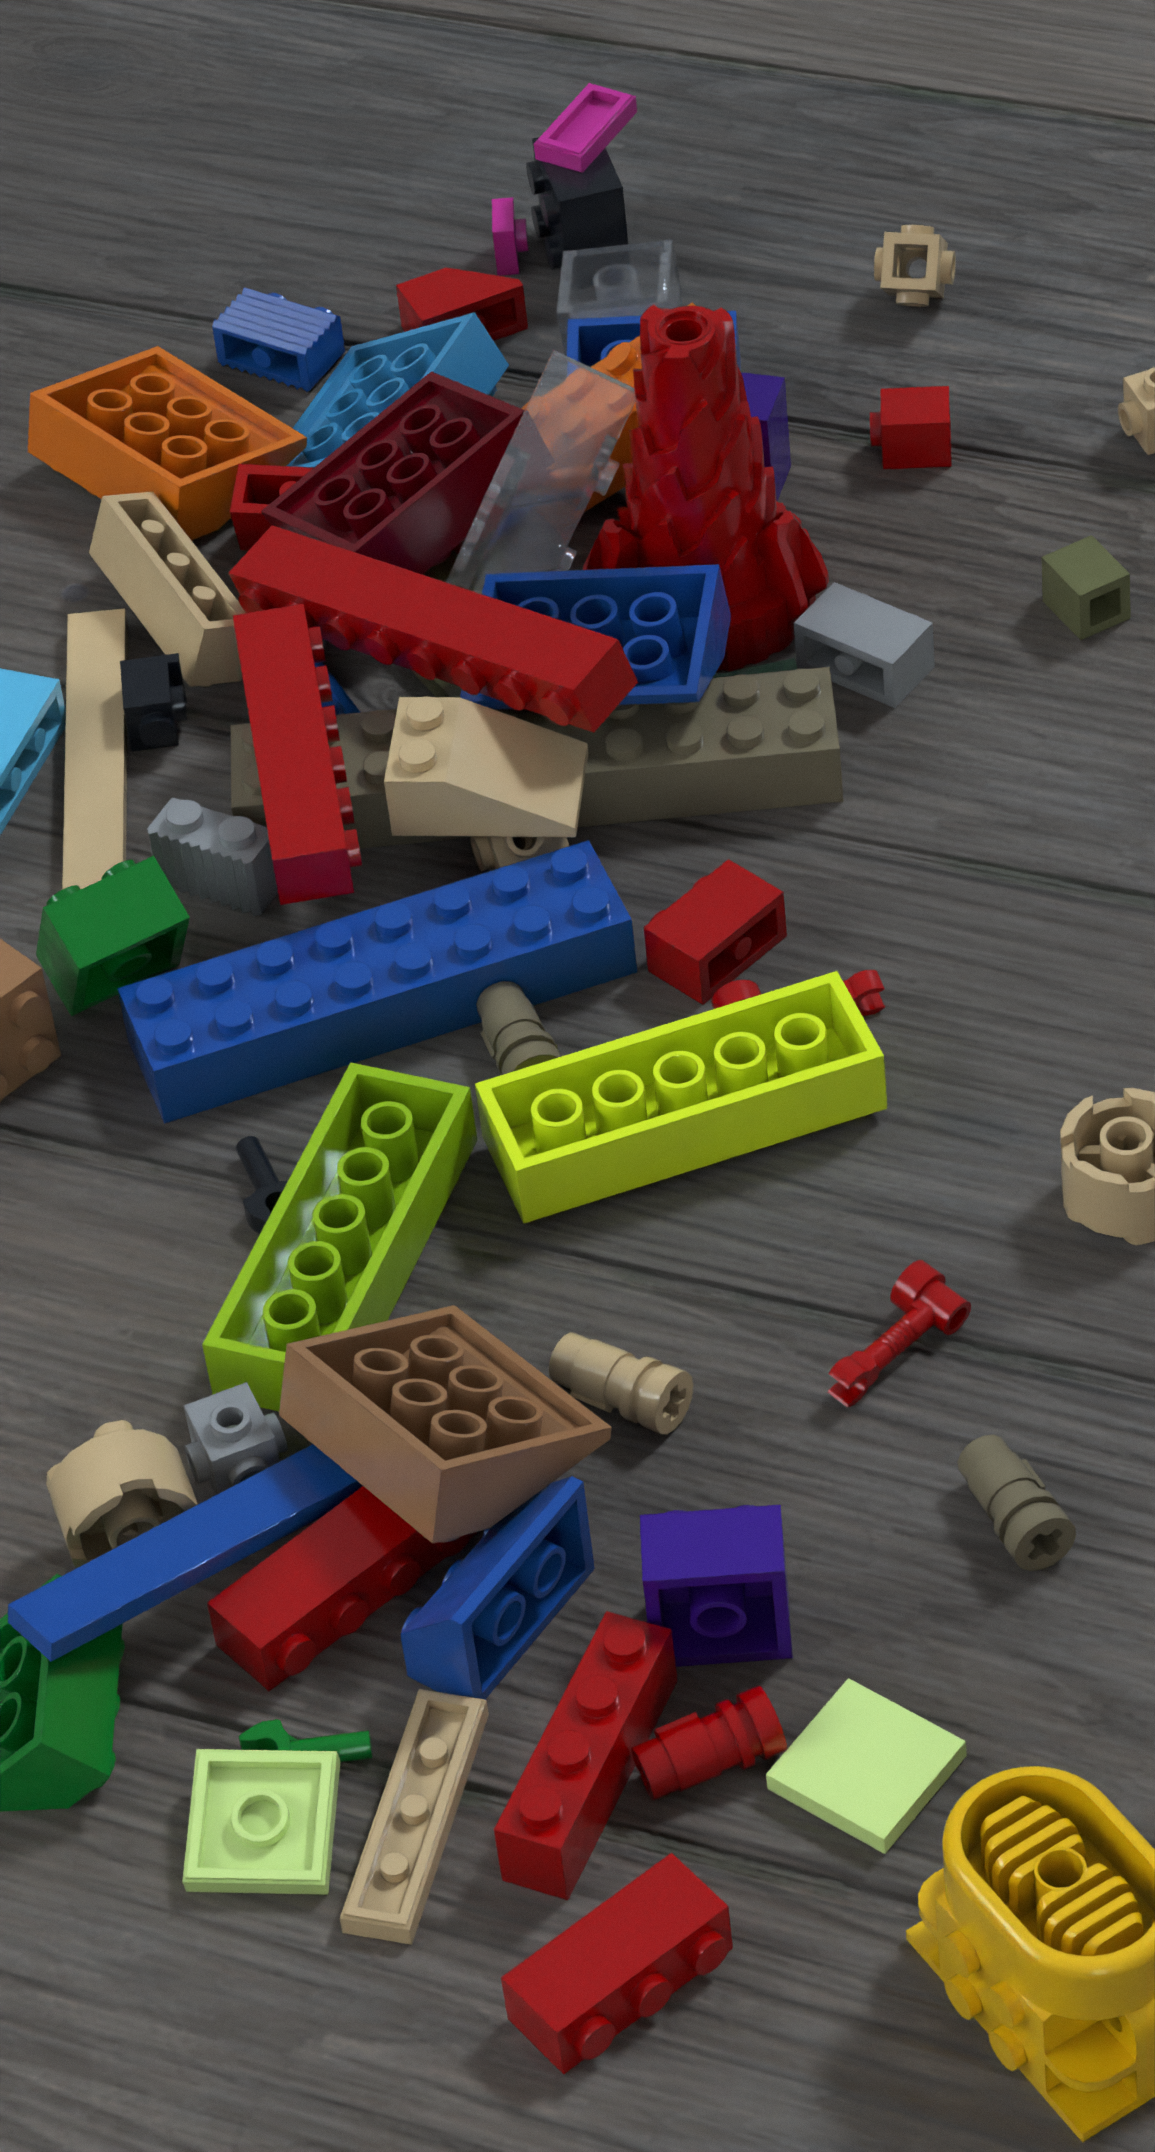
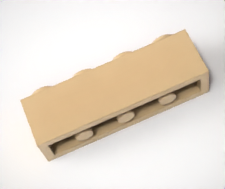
(168, 586)

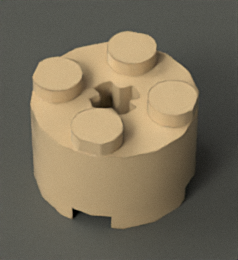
(1111, 1165)
(117, 1489)

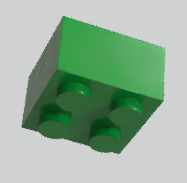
(111, 933)

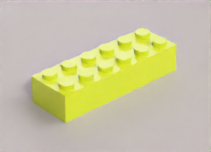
(681, 1096)

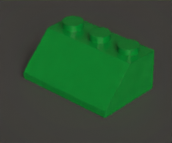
(56, 1719)

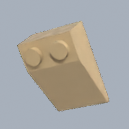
(480, 773)

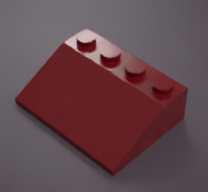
(405, 479)

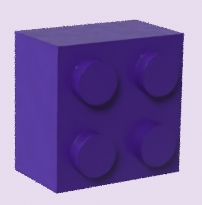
(718, 1583)

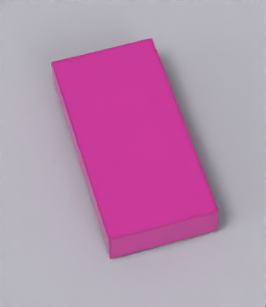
(585, 127)

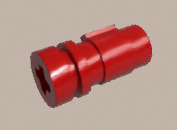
(703, 1747)

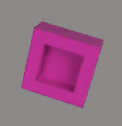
(509, 236)

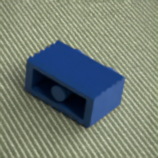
(278, 338)

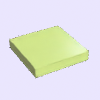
(866, 1765)
(261, 1821)

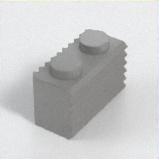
(214, 855)

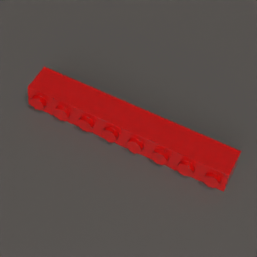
(439, 629)

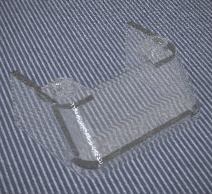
(547, 475)

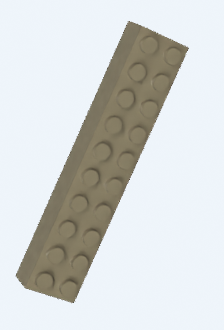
(736, 750)

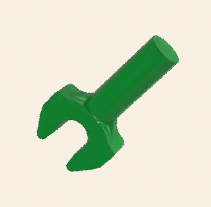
(272, 1736)

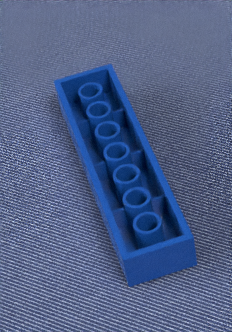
(375, 980)

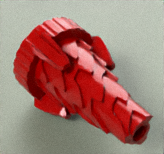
(703, 486)

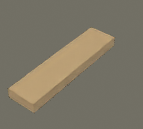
(414, 1817)

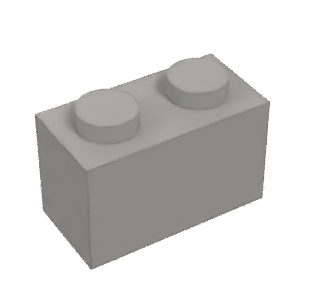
(865, 644)

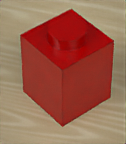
(913, 427)

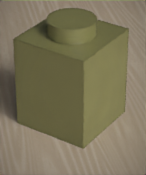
(1086, 587)

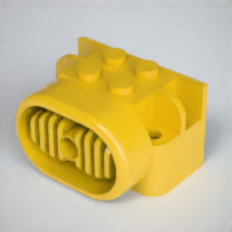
(1049, 1938)

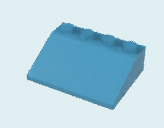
(385, 369)

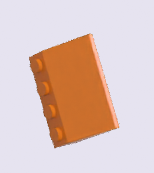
(159, 431)

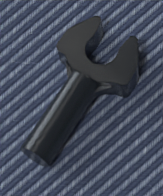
(264, 1179)

